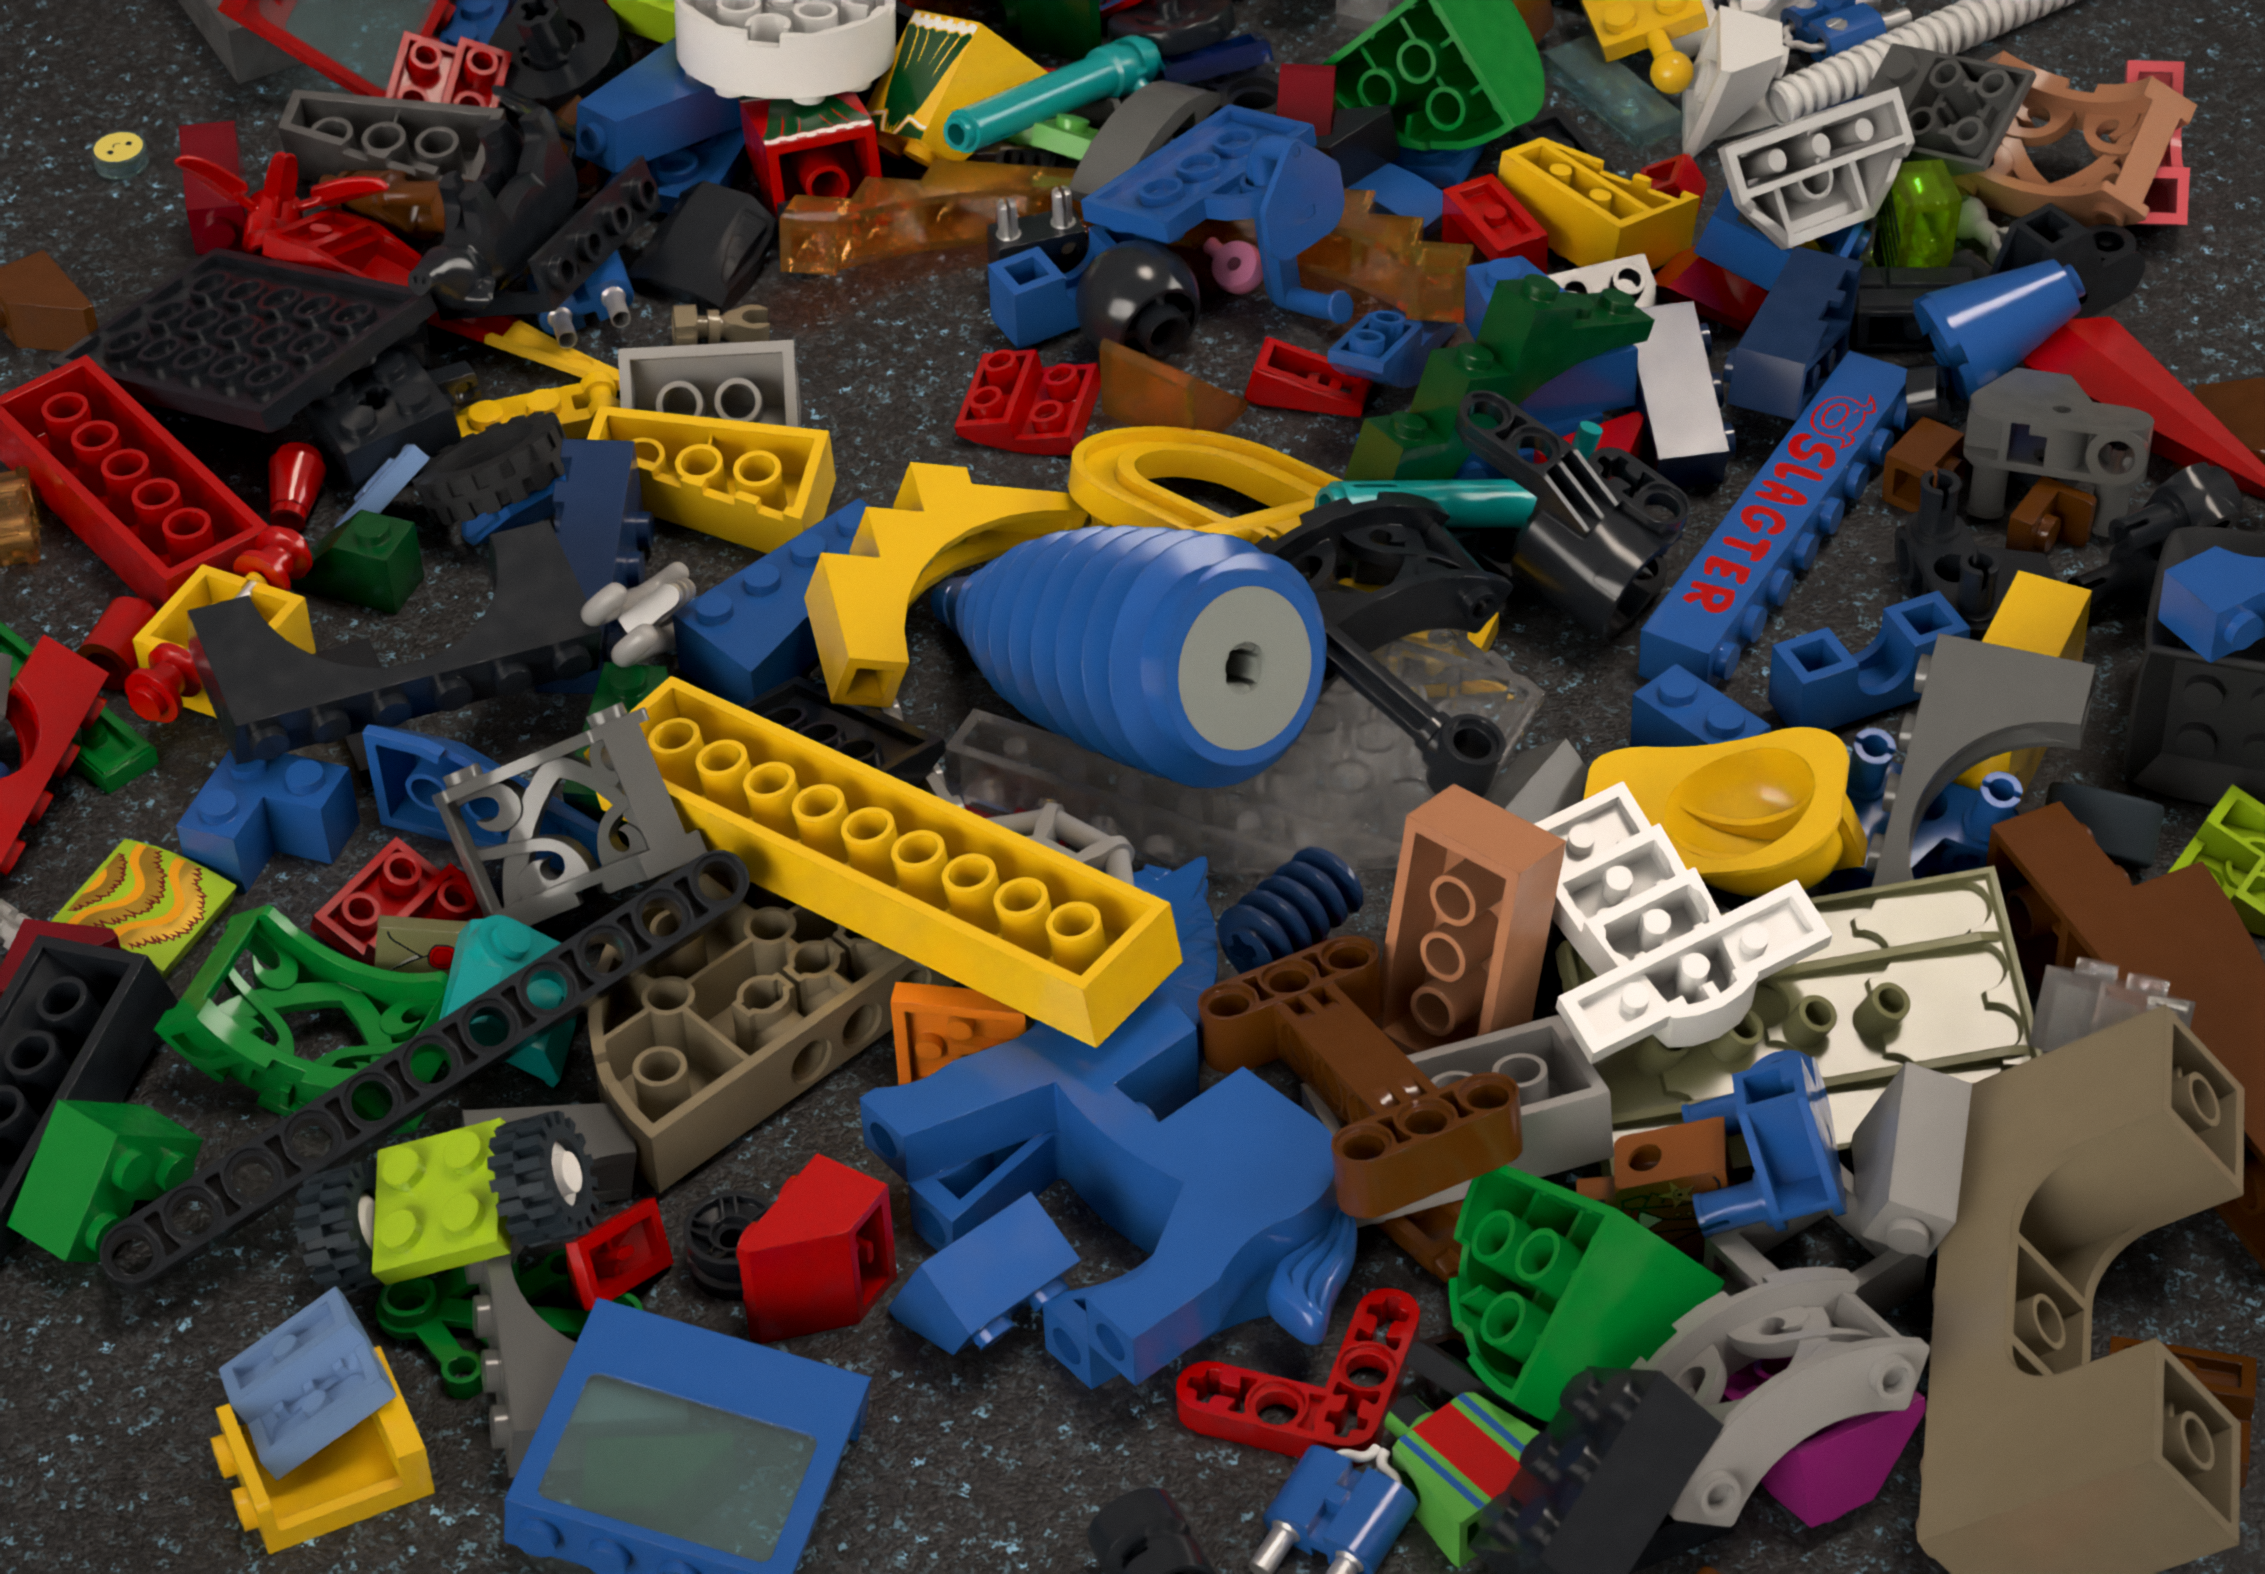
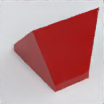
(1713, 289)

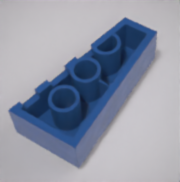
(756, 623)

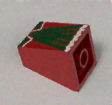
(809, 147)

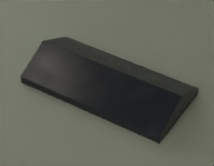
(851, 729)

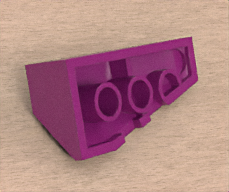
(1837, 1464)

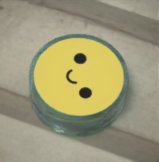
(120, 154)

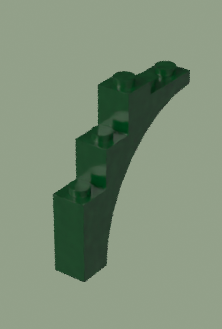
(1522, 344)

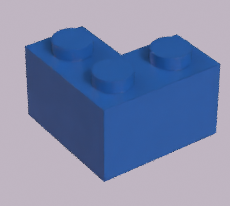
(265, 808)

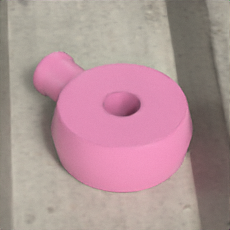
(1227, 260)

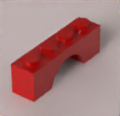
(46, 707)

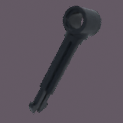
(1455, 748)

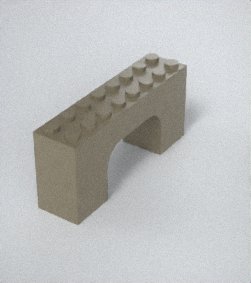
(2027, 1441)

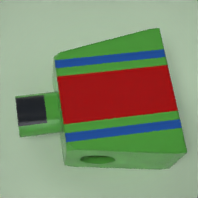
(1455, 1463)

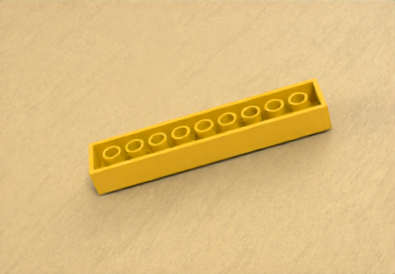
(910, 867)

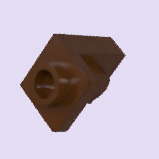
(2050, 513)

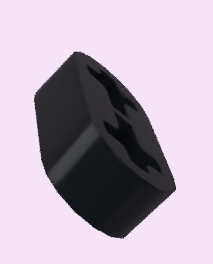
(1930, 393)

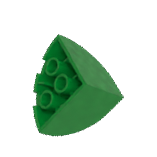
(1447, 69)
(1561, 1287)

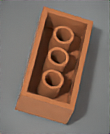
(1466, 922)

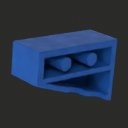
(1584, 389)

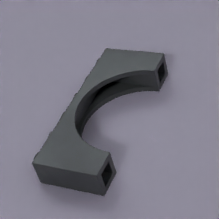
(1972, 708)
(523, 1350)

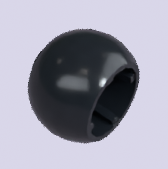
(1138, 298)

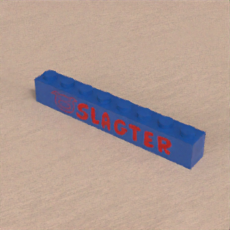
(1778, 522)

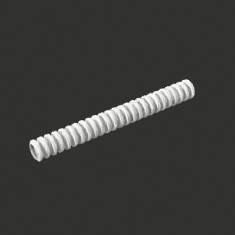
(1943, 31)

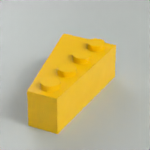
(727, 475)

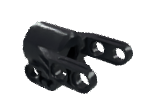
(1585, 530)

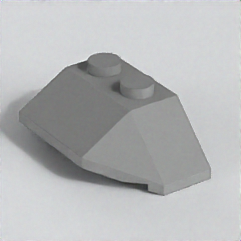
(1819, 168)

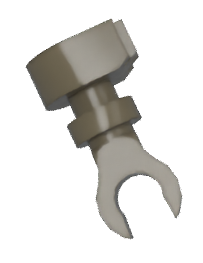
(737, 325)

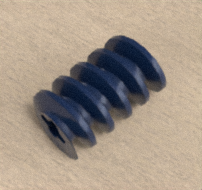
(1290, 909)

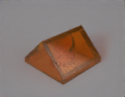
(1157, 394)

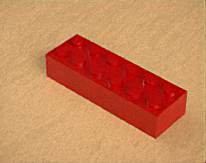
(123, 480)

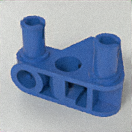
(1953, 829)
(1790, 1141)

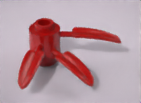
(277, 202)

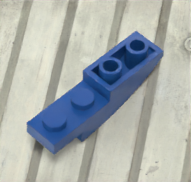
(1388, 348)

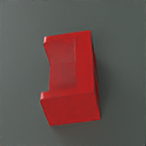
(1493, 220)

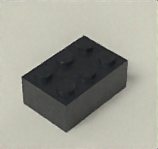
(1597, 1476)

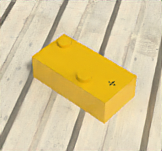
(2041, 619)

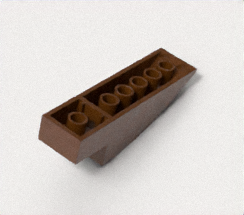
(2178, 927)

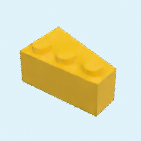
(1594, 212)

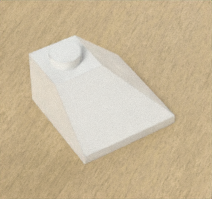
(1730, 74)

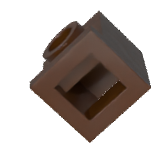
(1921, 449)

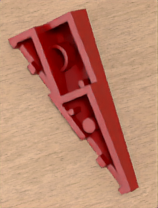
(2123, 373)

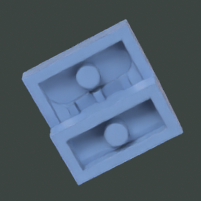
(306, 1383)

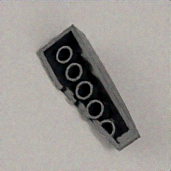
(69, 1030)

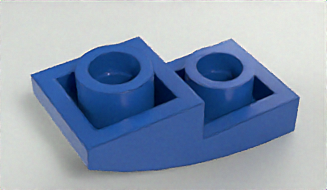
(1404, 194)

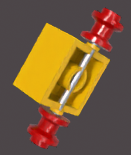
(166, 669)

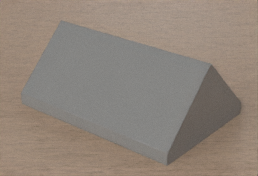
(714, 381)

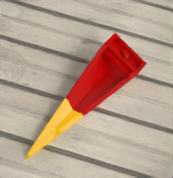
(368, 250)

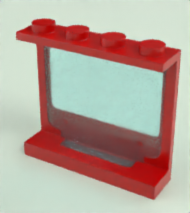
(342, 38)

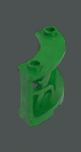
(305, 976)

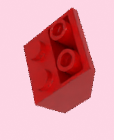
(817, 1253)

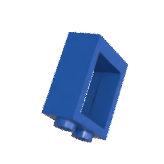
(1753, 253)

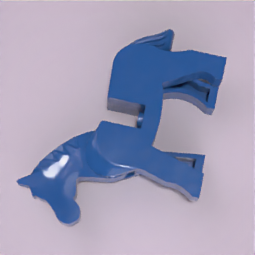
(1213, 1185)

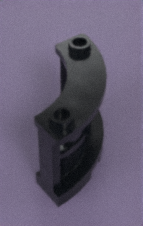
(1437, 577)

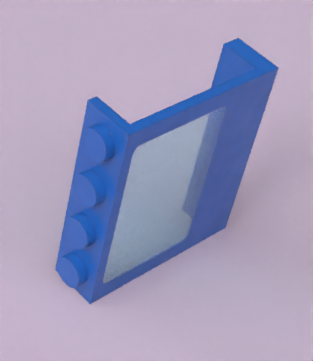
(682, 1451)

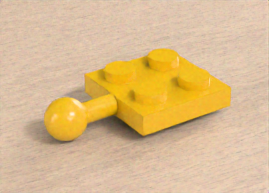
(1636, 25)

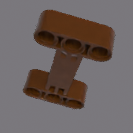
(1400, 1128)

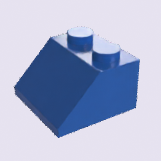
(987, 1278)

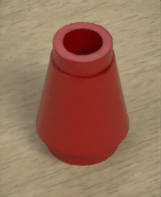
(294, 483)

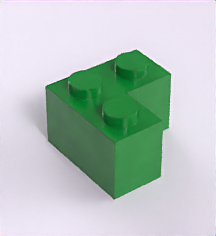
(94, 1169)

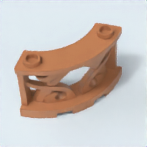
(2133, 115)

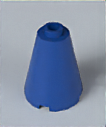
(1997, 320)

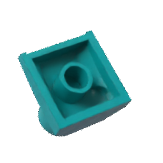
(488, 954)

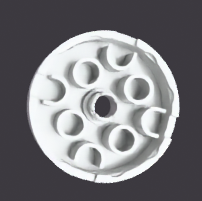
(785, 46)

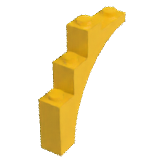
(898, 553)

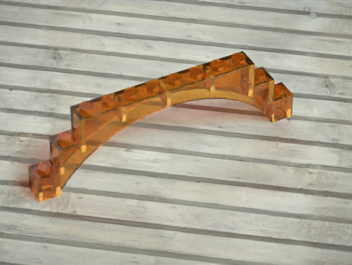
(961, 197)

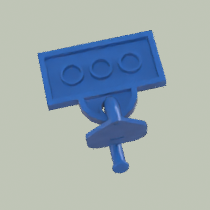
(1237, 169)

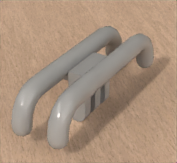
(641, 613)

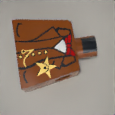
(1659, 1175)

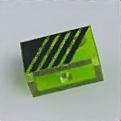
(1918, 217)

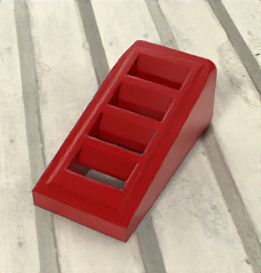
(1303, 381)

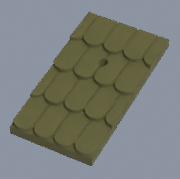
(1908, 977)

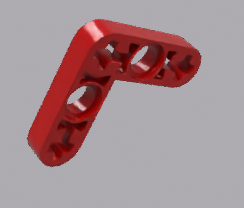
(1318, 1409)

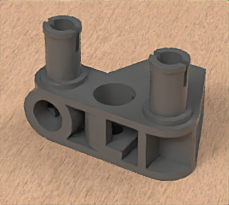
(2053, 418)

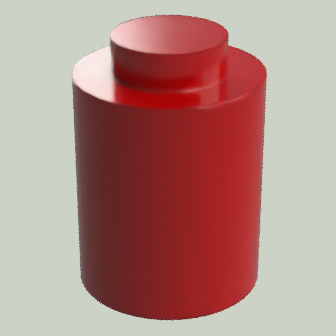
(111, 638)

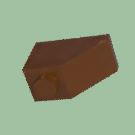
(43, 305)

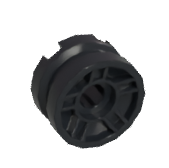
(712, 1240)

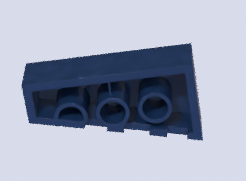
(601, 532)

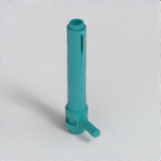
(1104, 73)
(1468, 502)

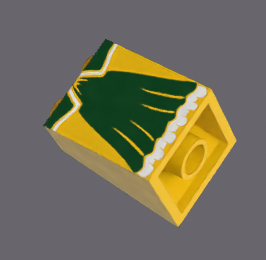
(936, 70)

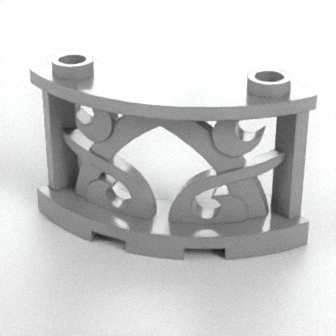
(1841, 1368)

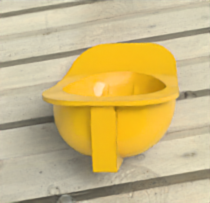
(1747, 807)

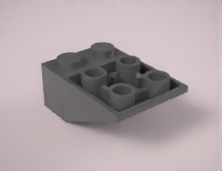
(1953, 104)

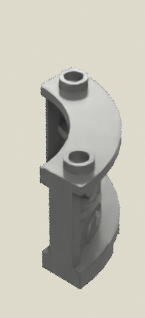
(618, 770)

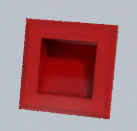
(1675, 176)

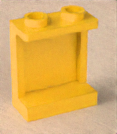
(349, 1480)

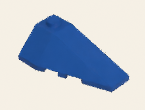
(409, 770)

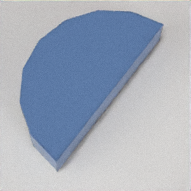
(387, 482)

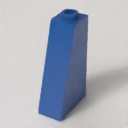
(650, 113)

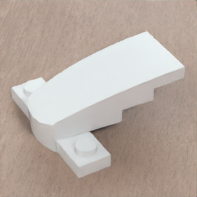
(1656, 935)

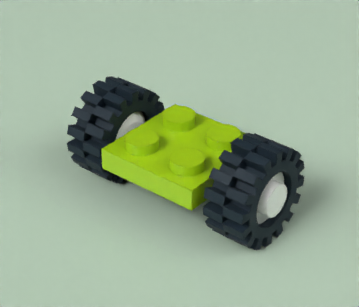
(447, 1202)

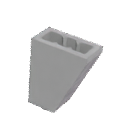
(1912, 1160)

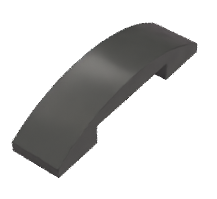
(1138, 130)

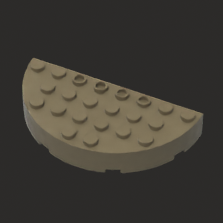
(736, 1024)

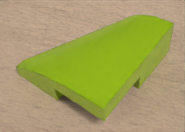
(2234, 852)

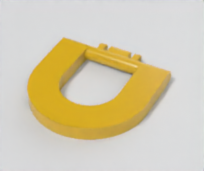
(1113, 469)

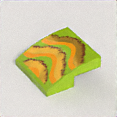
(151, 901)

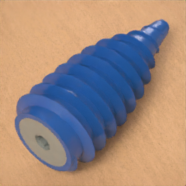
(1148, 646)

